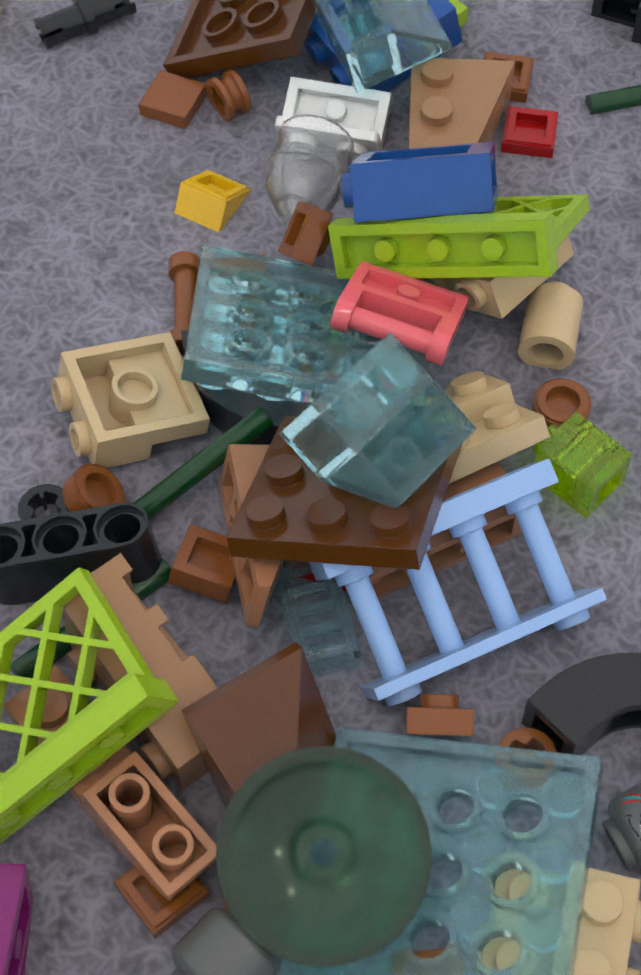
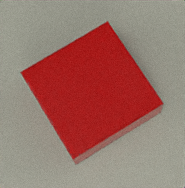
(529, 131)

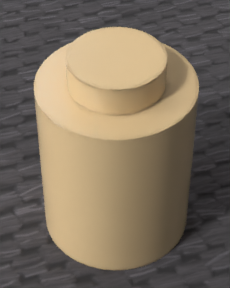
(551, 326)

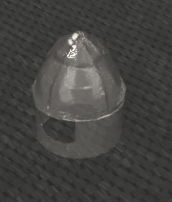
(307, 165)

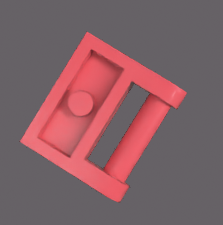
(412, 310)

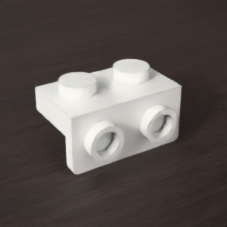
(360, 114)

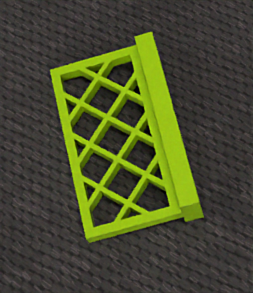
(508, 242)
(92, 730)

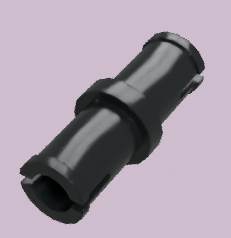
(81, 18)

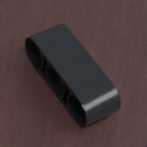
(49, 548)

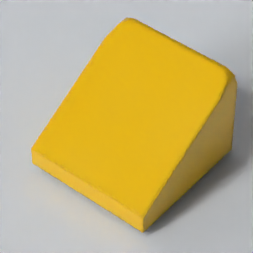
(210, 199)

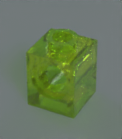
(585, 462)

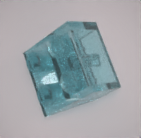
(380, 36)
(379, 427)

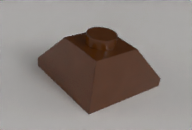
(259, 719)

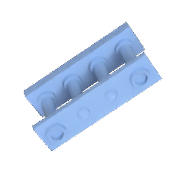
(465, 518)

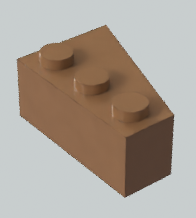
(457, 100)
(168, 740)

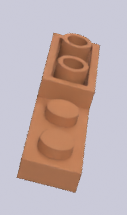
(131, 805)

